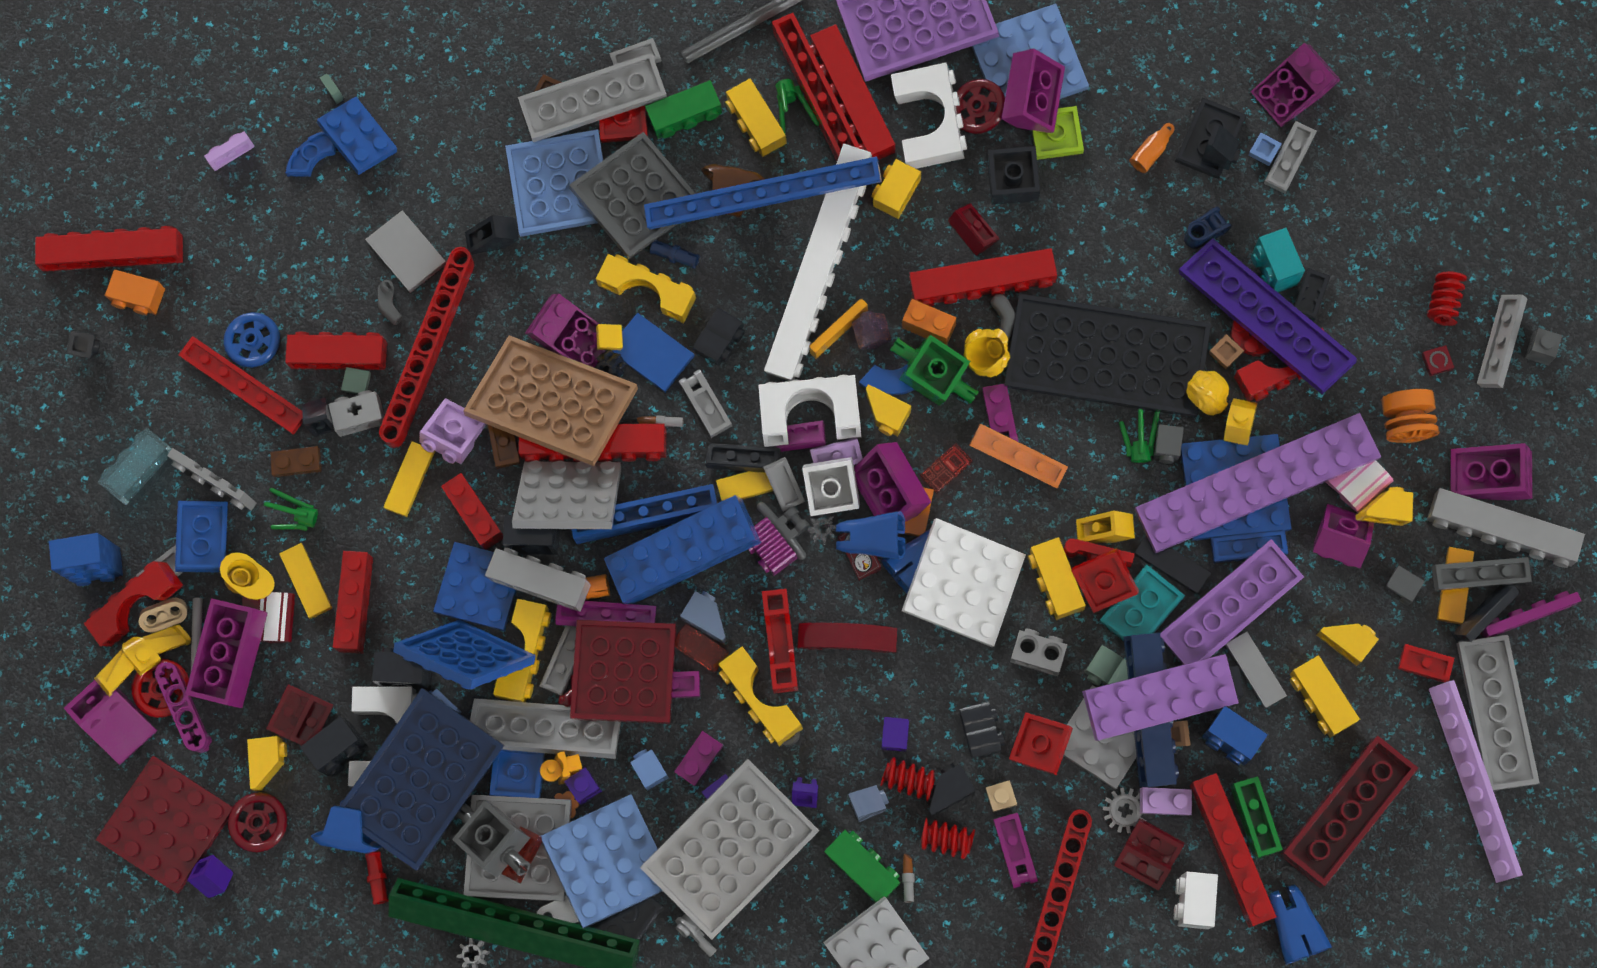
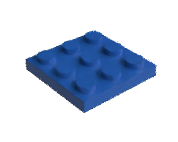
(469, 593)

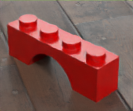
(1258, 379)
(111, 621)
(780, 641)

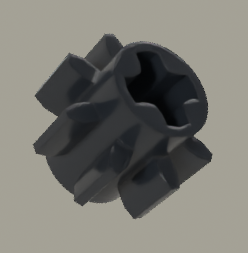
(611, 363)

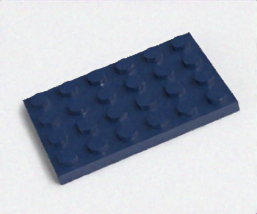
(421, 778)

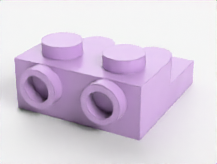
(450, 432)

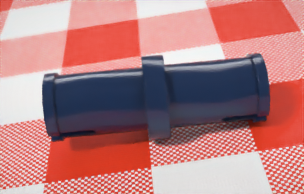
(674, 254)

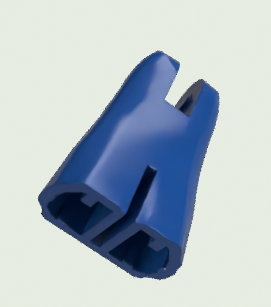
(874, 535)
(904, 569)
(1297, 927)

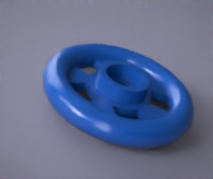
(237, 327)

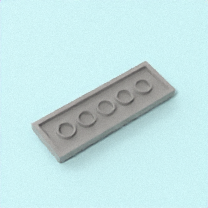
(592, 97)
(1498, 712)
(545, 728)

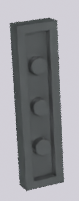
(1481, 573)

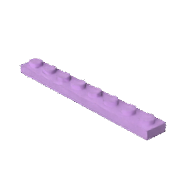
(1475, 781)

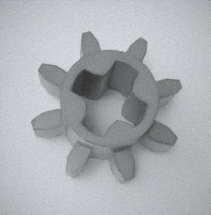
(468, 949)

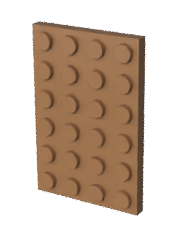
(551, 400)

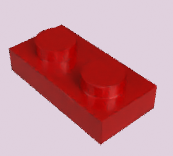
(1426, 663)

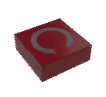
(1437, 360)

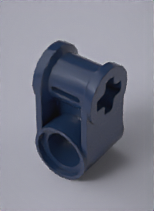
(1209, 226)

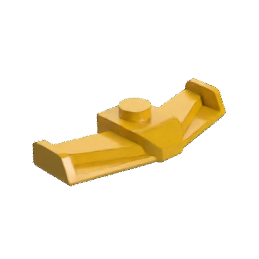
(141, 655)

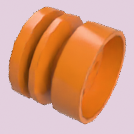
(1410, 415)

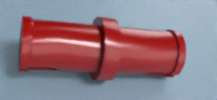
(376, 878)

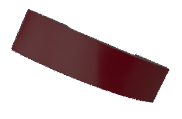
(847, 636)

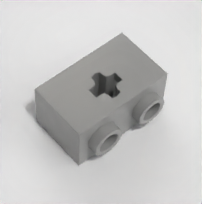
(368, 416)

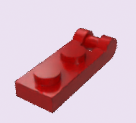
(1090, 550)

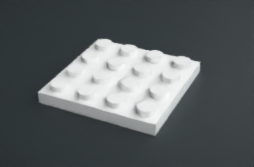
(963, 582)

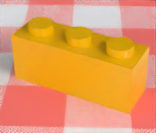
(755, 118)
(1056, 579)
(1323, 697)

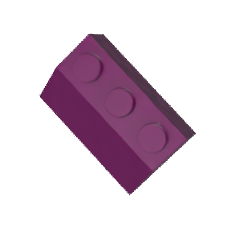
(1033, 91)
(890, 482)

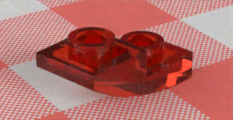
(700, 647)

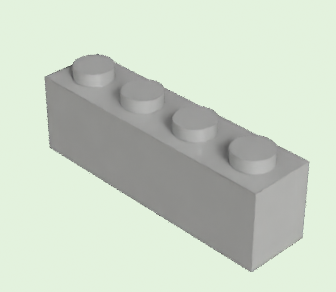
(538, 579)

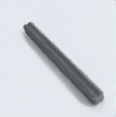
(736, 28)

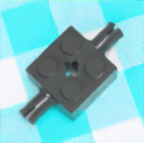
(491, 839)

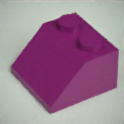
(1343, 536)

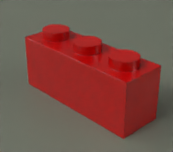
(472, 511)

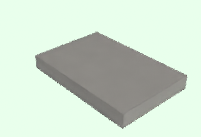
(406, 251)

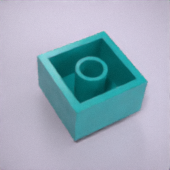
(1278, 260)

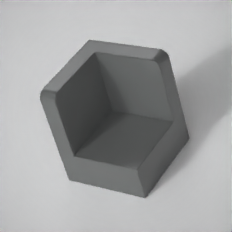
(1404, 584)

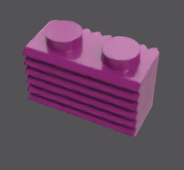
(773, 549)

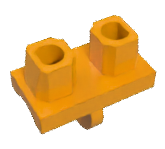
(561, 767)

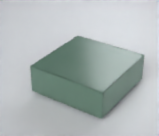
(332, 88)
(355, 380)

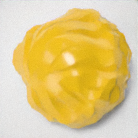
(987, 351)
(1208, 392)

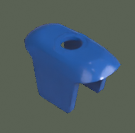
(344, 832)

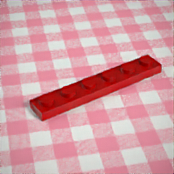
(242, 385)

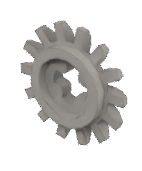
(1120, 801)

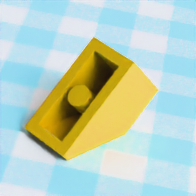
(887, 411)
(1240, 421)
(1389, 507)
(1106, 527)
(1350, 640)
(265, 760)

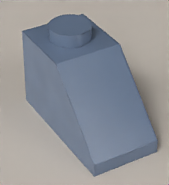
(704, 615)
(868, 802)

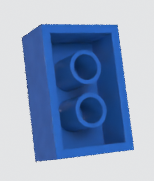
(86, 559)

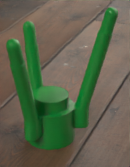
(786, 94)
(1140, 451)
(304, 516)

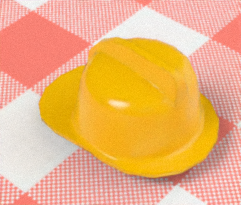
(246, 576)

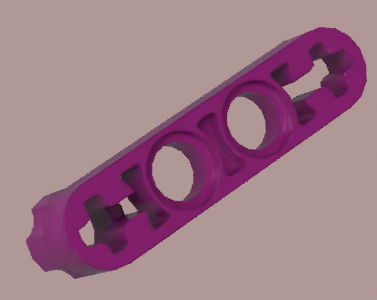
(179, 708)

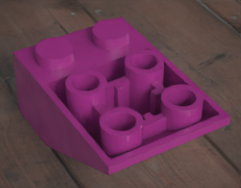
(1295, 84)
(566, 331)
(110, 721)

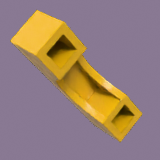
(620, 275)
(530, 620)
(778, 721)

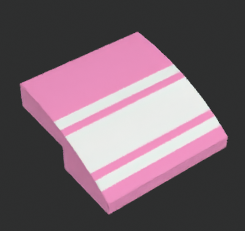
(1361, 485)

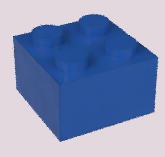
(1234, 736)

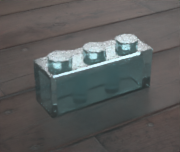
(135, 466)

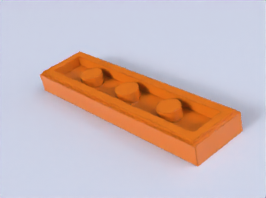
(1018, 455)

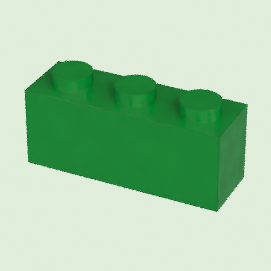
(684, 110)
(1256, 817)
(862, 866)

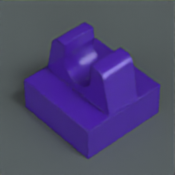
(805, 794)

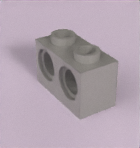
(1036, 659)

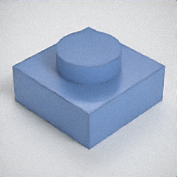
(1265, 149)

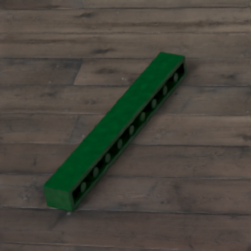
(511, 927)

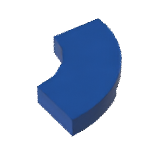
(308, 154)
(886, 380)

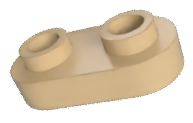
(164, 615)

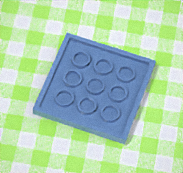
(1037, 30)
(542, 180)
(602, 859)

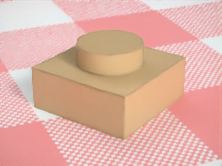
(1001, 796)

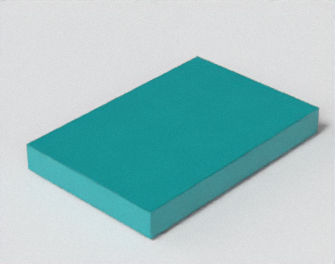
(1145, 610)

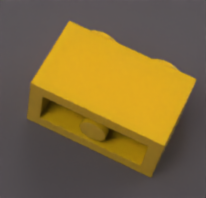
(896, 188)

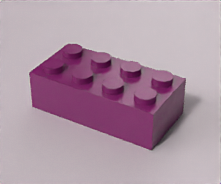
(226, 653)

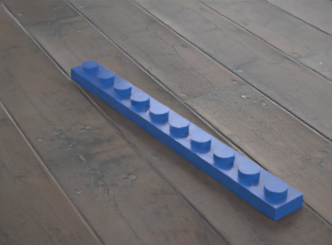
(763, 193)

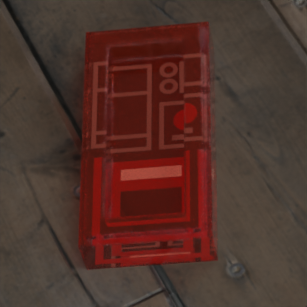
(946, 468)

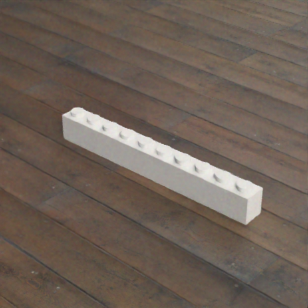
(815, 275)

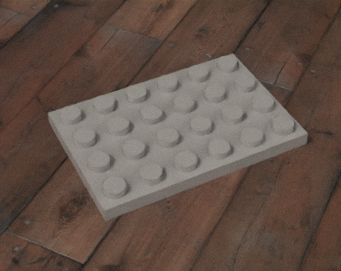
(729, 849)

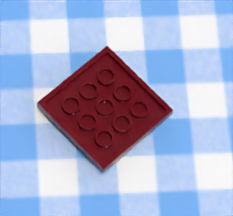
(623, 671)
(165, 824)

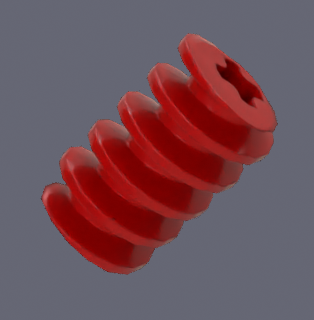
(1445, 298)
(908, 778)
(947, 839)

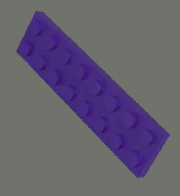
(1267, 316)

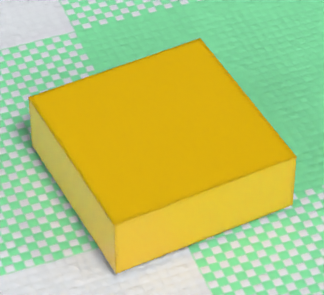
(609, 337)

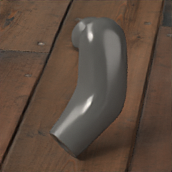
(385, 302)
(1006, 313)

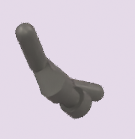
(780, 524)

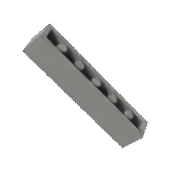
(1505, 527)

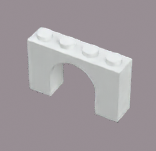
(945, 142)
(836, 392)
(378, 701)

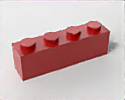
(336, 351)
(353, 602)

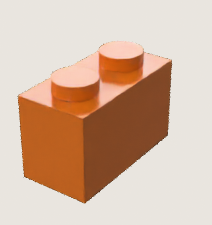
(134, 292)
(928, 321)

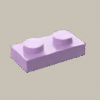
(227, 152)
(838, 450)
(1165, 801)

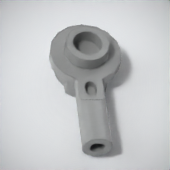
(687, 927)

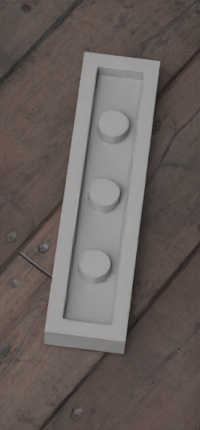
(1502, 341)

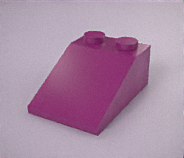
(1492, 472)

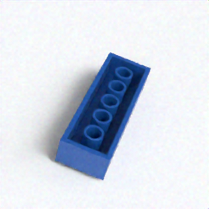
(682, 550)

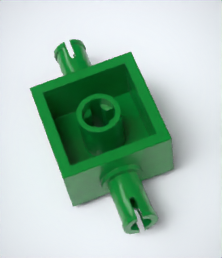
(949, 370)

